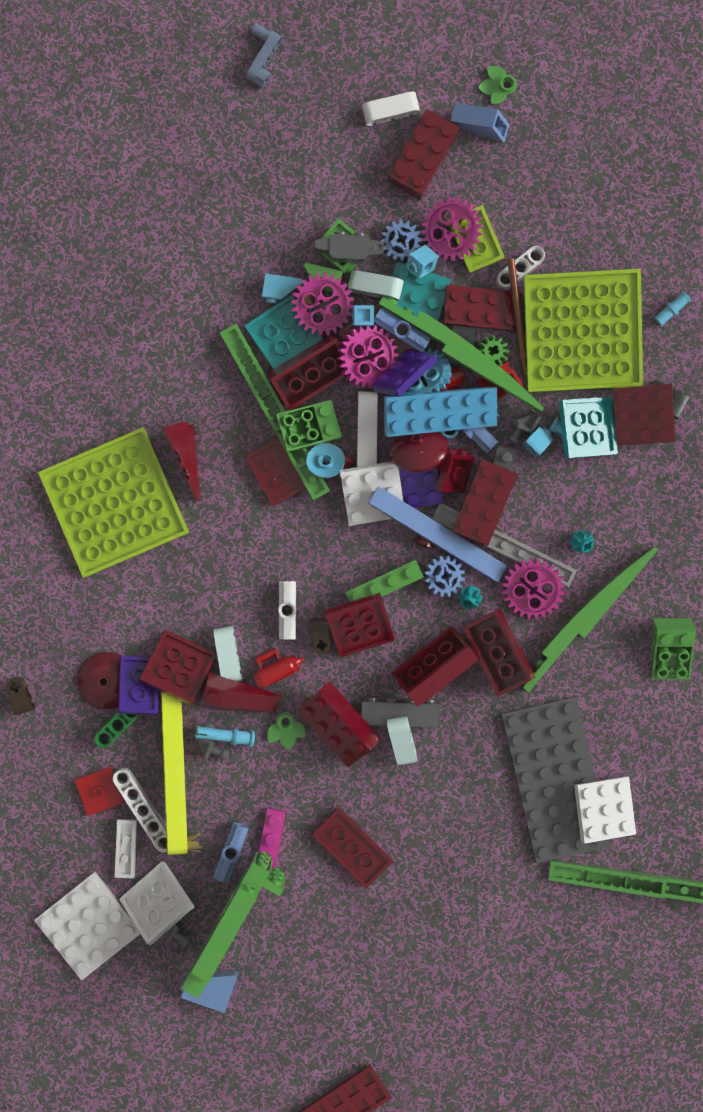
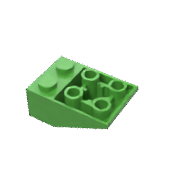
(309, 426)
(672, 648)

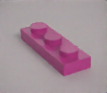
(272, 833)

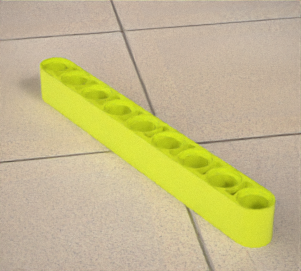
(174, 775)

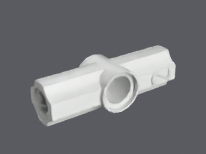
(287, 596)

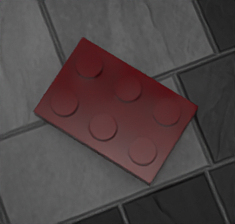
(275, 472)

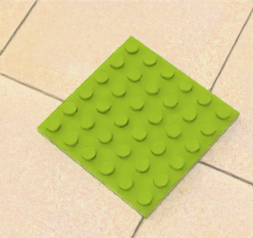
(583, 330)
(113, 502)

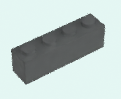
(378, 712)

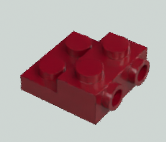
(454, 470)

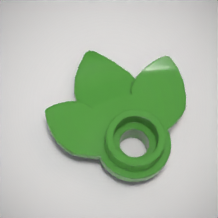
(495, 84)
(285, 733)

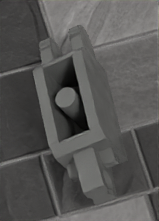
(349, 248)

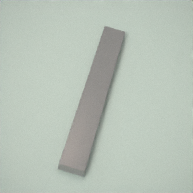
(508, 546)

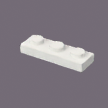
(126, 848)

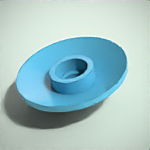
(325, 453)

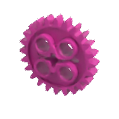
(459, 212)
(330, 320)
(363, 339)
(521, 601)

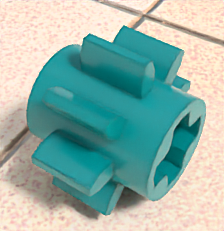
(581, 541)
(469, 597)

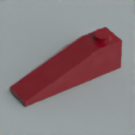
(183, 443)
(231, 695)

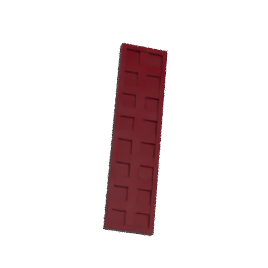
(357, 1094)

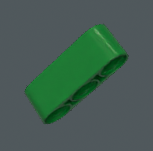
(112, 731)

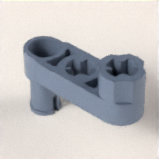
(257, 72)

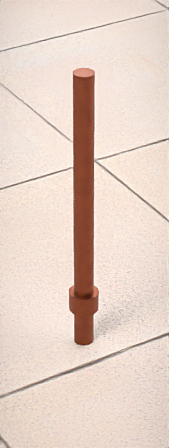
(517, 315)

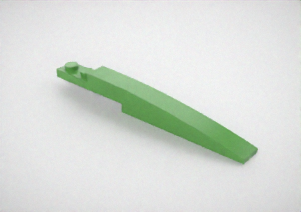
(462, 351)
(270, 404)
(587, 615)
(627, 881)

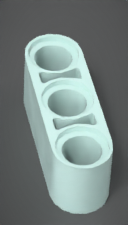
(375, 285)
(227, 654)
(402, 740)

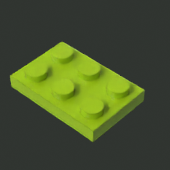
(487, 251)

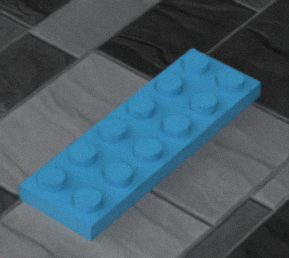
(440, 411)

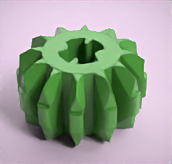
(499, 348)

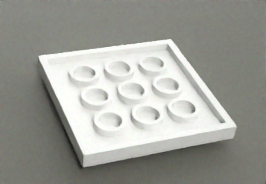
(88, 925)

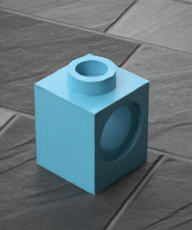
(421, 261)
(362, 314)

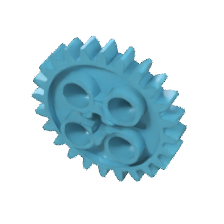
(435, 377)

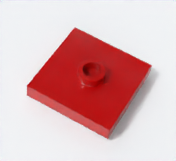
(99, 791)

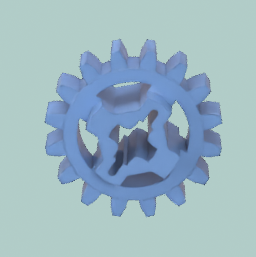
(408, 237)
(441, 569)

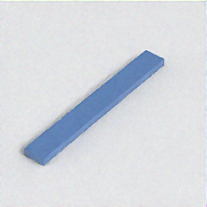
(437, 534)

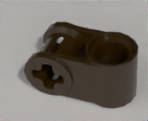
(320, 631)
(19, 698)

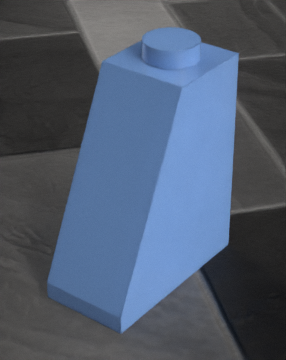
(480, 121)
(216, 992)

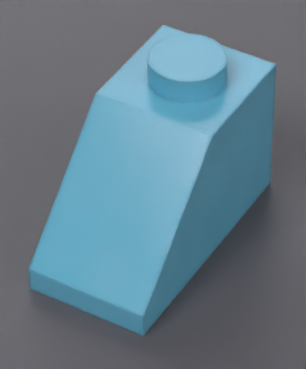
(279, 287)
(538, 441)

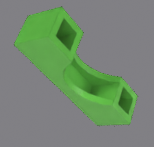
(388, 582)

